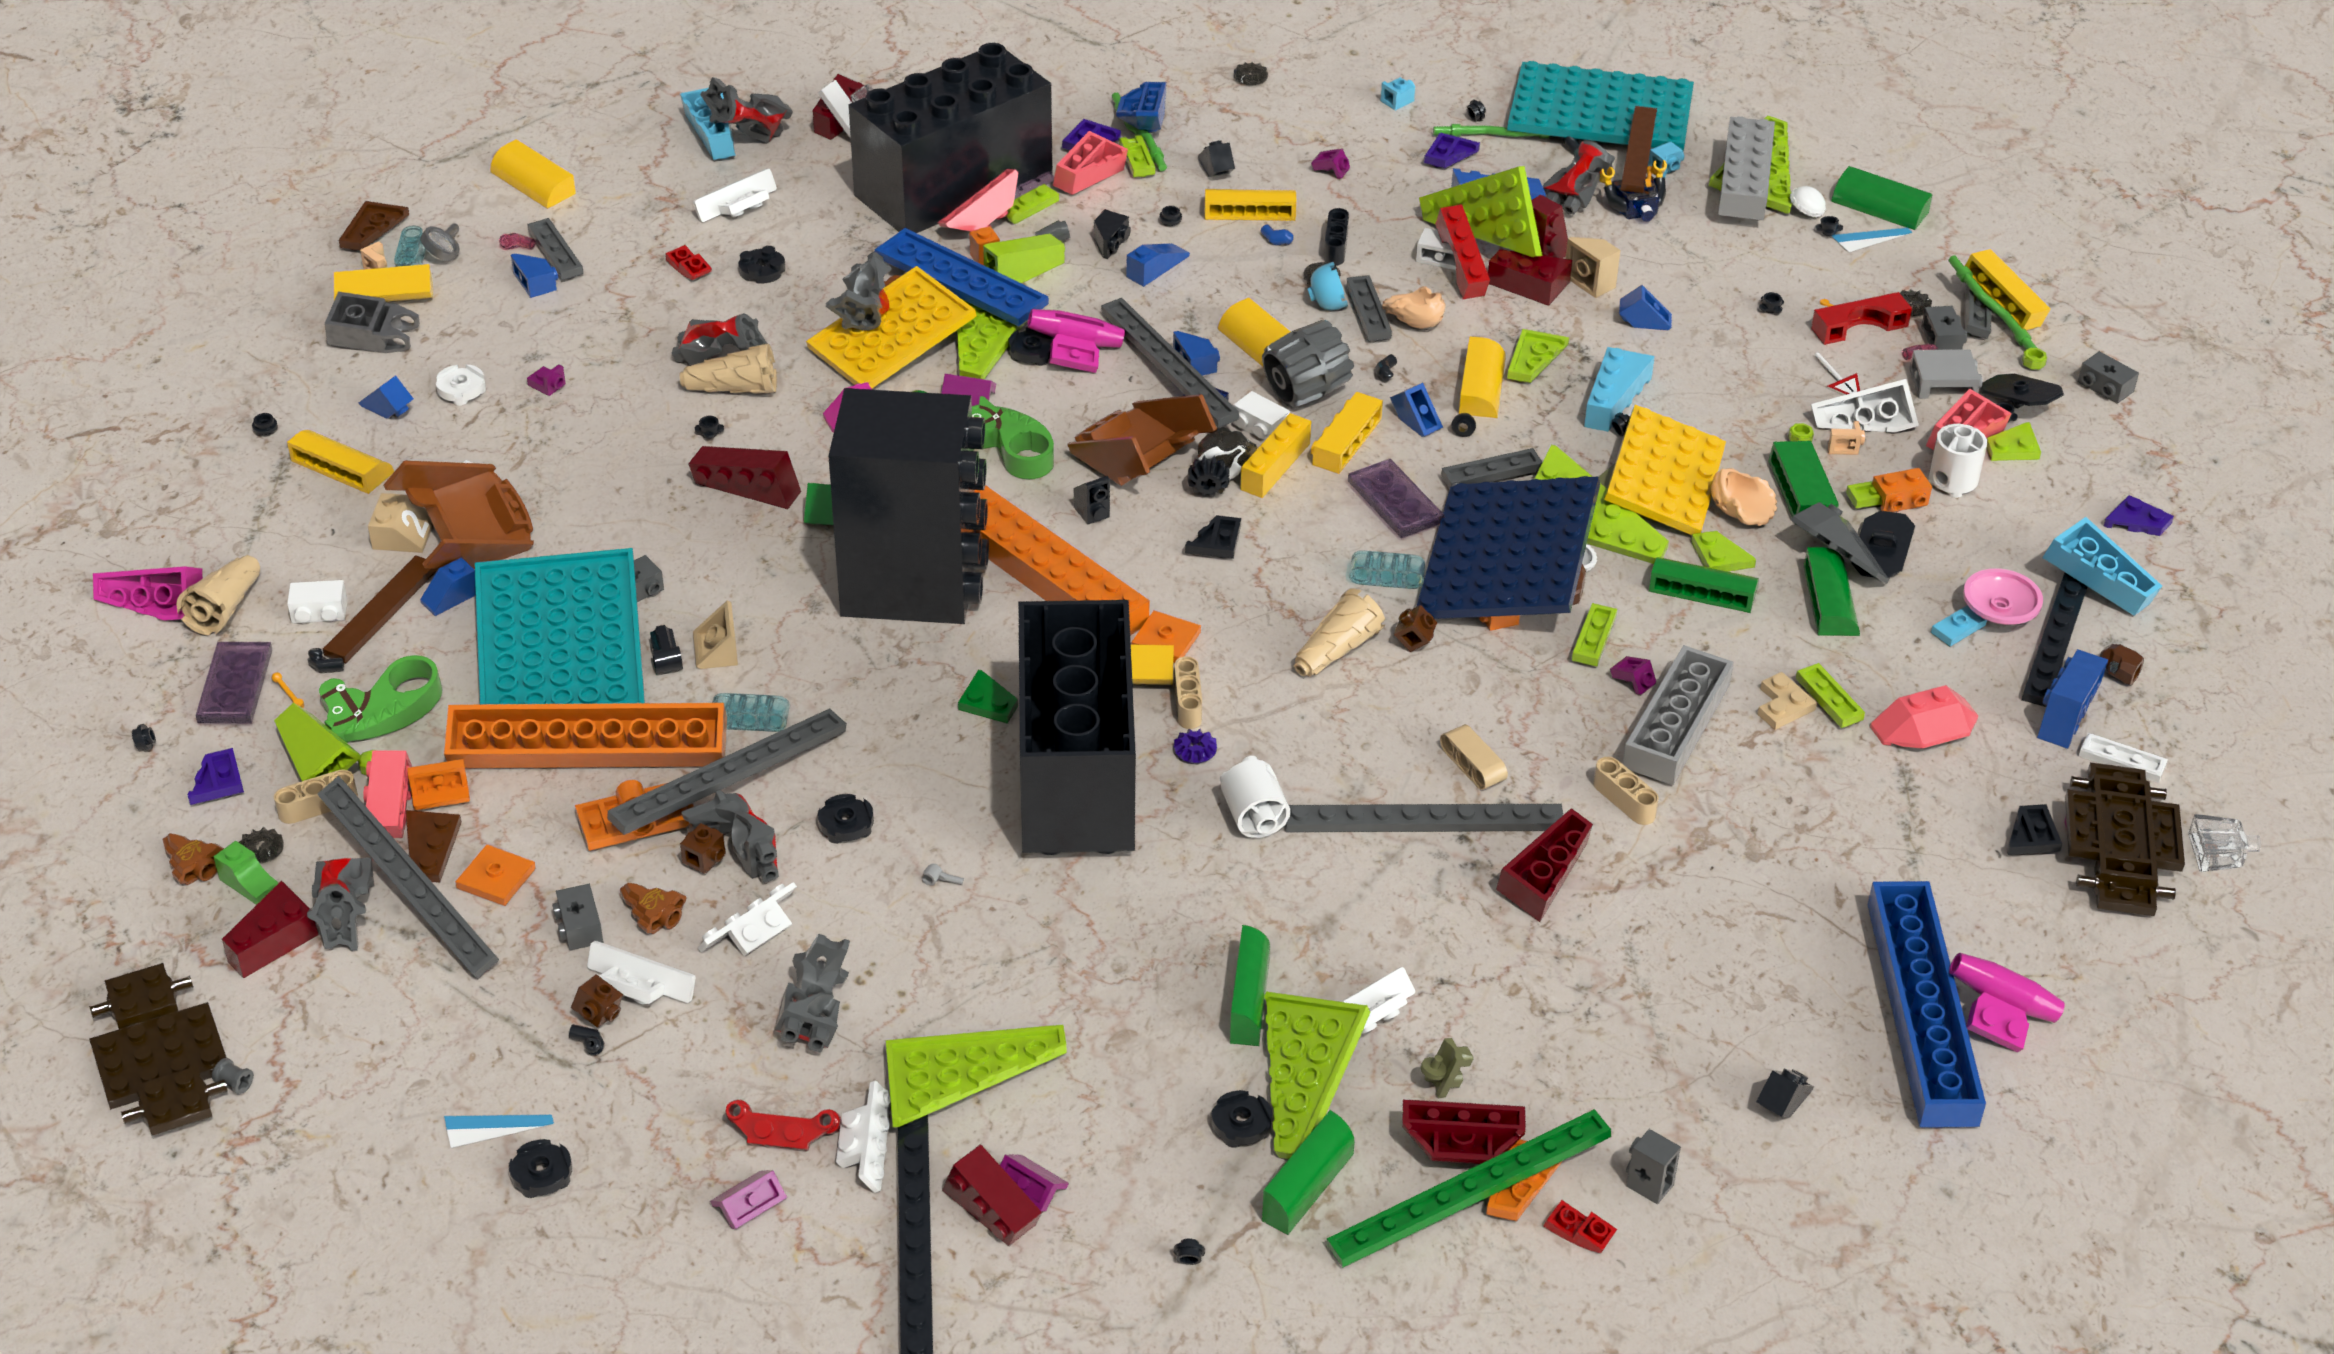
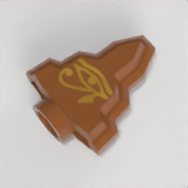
(191, 858)
(654, 906)

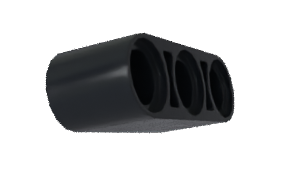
(1336, 236)

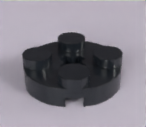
(761, 264)
(1022, 349)
(851, 829)
(1238, 1132)
(543, 1182)

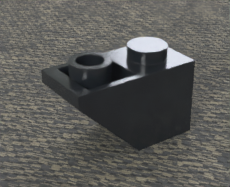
(1217, 158)
(1110, 231)
(1093, 500)
(1784, 1092)

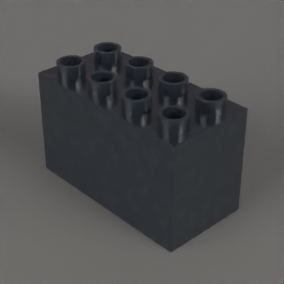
(949, 135)
(908, 505)
(1076, 727)

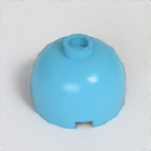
(1327, 288)

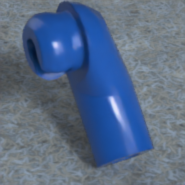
(1277, 237)

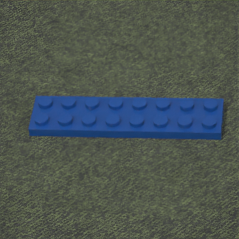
(963, 276)

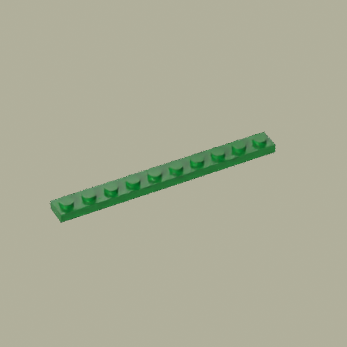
(1468, 1188)

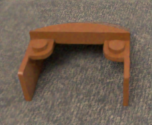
(1135, 440)
(469, 508)

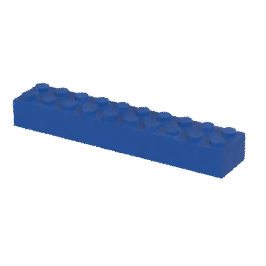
(1925, 1005)

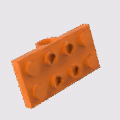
(602, 833)

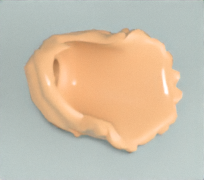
(1417, 309)
(1743, 497)

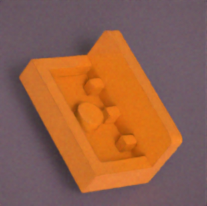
(1903, 490)
(438, 784)

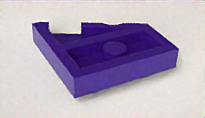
(1086, 125)
(1449, 150)
(2139, 517)
(216, 778)

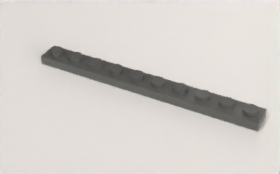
(1168, 360)
(725, 771)
(1422, 817)
(408, 877)

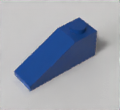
(1152, 261)

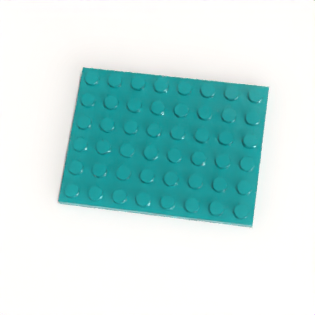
(1597, 103)
(559, 629)

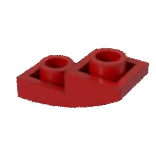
(687, 263)
(1587, 1232)

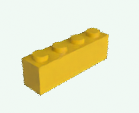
(2007, 289)
(1347, 432)
(1275, 455)

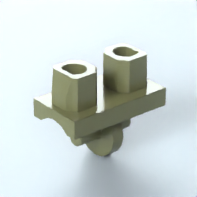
(1445, 1067)

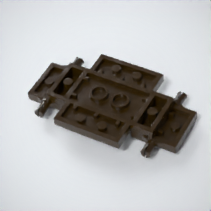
(2125, 836)
(157, 1051)

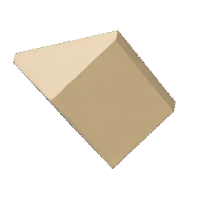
(716, 640)

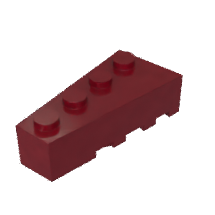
(748, 473)
(1543, 866)

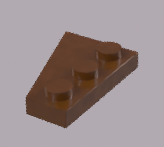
(371, 223)
(431, 840)

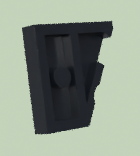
(1216, 538)
(2034, 831)

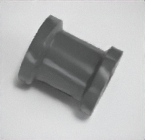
(234, 1076)

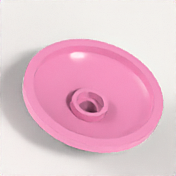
(2003, 596)

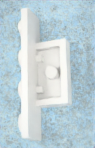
(736, 196)
(756, 926)
(639, 976)
(1384, 997)
(865, 1137)

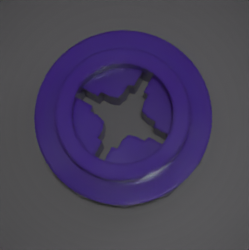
(1195, 753)

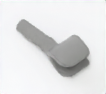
(934, 872)

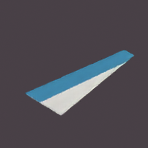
(1860, 240)
(472, 1129)

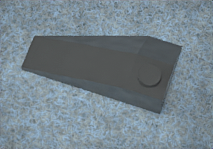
(1839, 534)

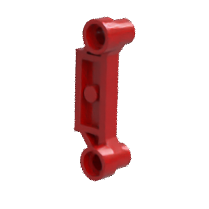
(779, 1129)

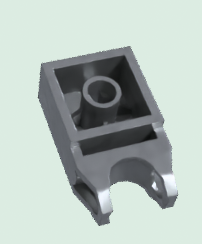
(368, 323)

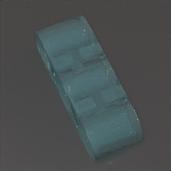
(410, 248)
(1387, 569)
(754, 711)

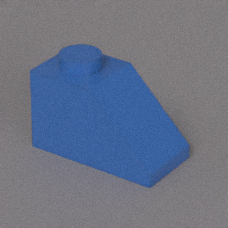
(534, 274)
(1644, 310)
(1197, 352)
(388, 399)
(1417, 410)
(450, 587)

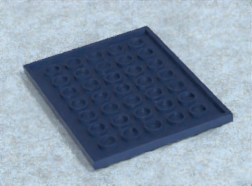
(1510, 548)

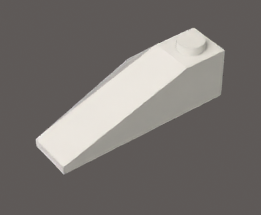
(1877, 409)

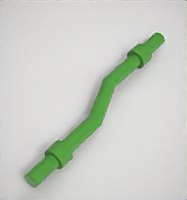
(1458, 130)
(1154, 151)
(1965, 275)

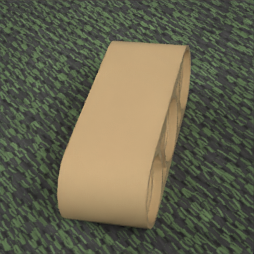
(1188, 692)
(1473, 757)
(1626, 790)
(301, 800)

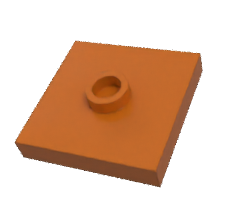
(1168, 630)
(495, 875)

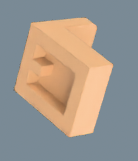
(373, 256)
(1846, 440)

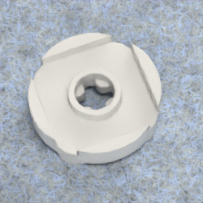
(469, 386)

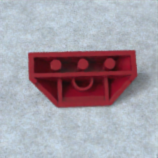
(1463, 1129)

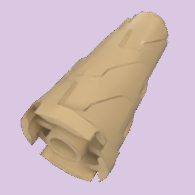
(737, 372)
(215, 597)
(1342, 629)

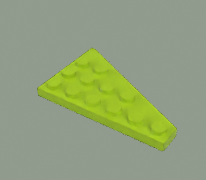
(1779, 179)
(1495, 207)
(983, 343)
(1611, 525)
(1308, 1056)
(948, 1068)

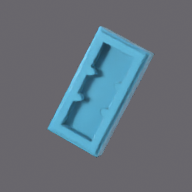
(1958, 626)

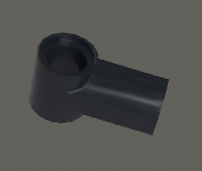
(665, 652)

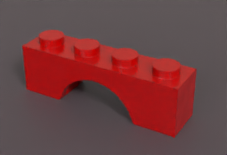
(1470, 268)
(1884, 311)

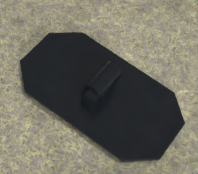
(2021, 390)
(1888, 540)

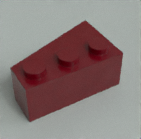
(823, 120)
(1550, 227)
(1531, 277)
(269, 931)
(991, 1196)

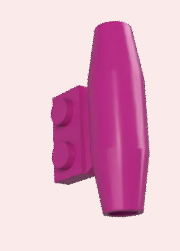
(1075, 337)
(2003, 1000)

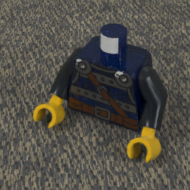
(1634, 204)

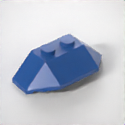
(1144, 106)

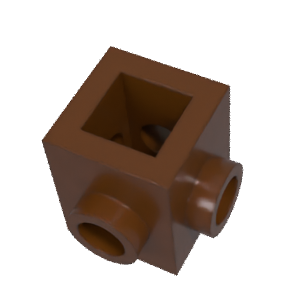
(1415, 628)
(702, 848)
(597, 1001)

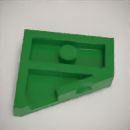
(988, 699)

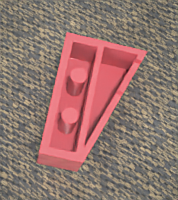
(1089, 163)
(1974, 411)
(388, 789)

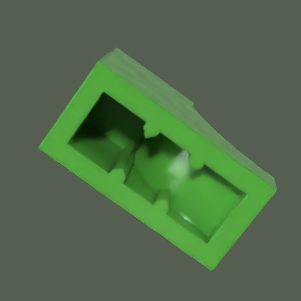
(243, 872)

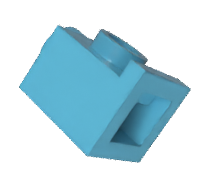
(1397, 93)
(1670, 153)

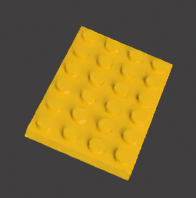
(917, 319)
(1665, 470)

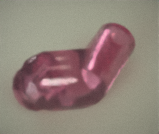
(516, 240)
(1907, 352)

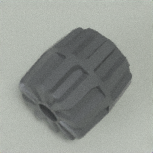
(1307, 363)

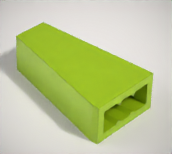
(1024, 257)
(312, 744)

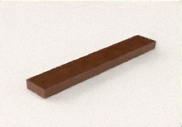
(1638, 149)
(379, 610)

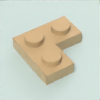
(1787, 702)

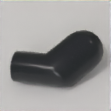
(1571, 143)
(1383, 367)
(323, 664)
(590, 1037)

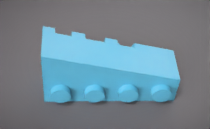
(715, 136)
(1617, 383)
(2102, 566)

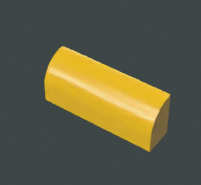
(532, 174)
(1250, 204)
(387, 283)
(1251, 328)
(1482, 378)
(338, 461)
(1152, 664)

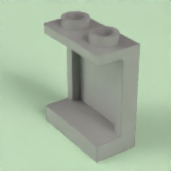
(1944, 369)

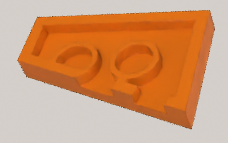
(1515, 1199)

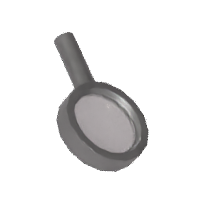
(441, 242)

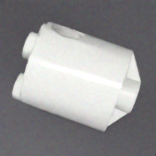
(1957, 459)
(1255, 798)

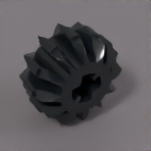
(1208, 476)

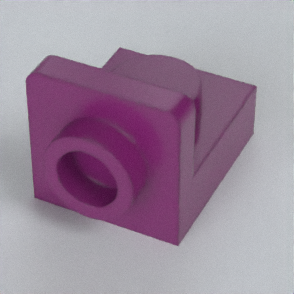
(1331, 160)
(547, 380)
(1635, 670)

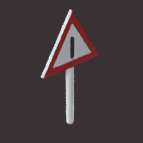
(1843, 386)

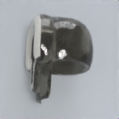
(1226, 446)

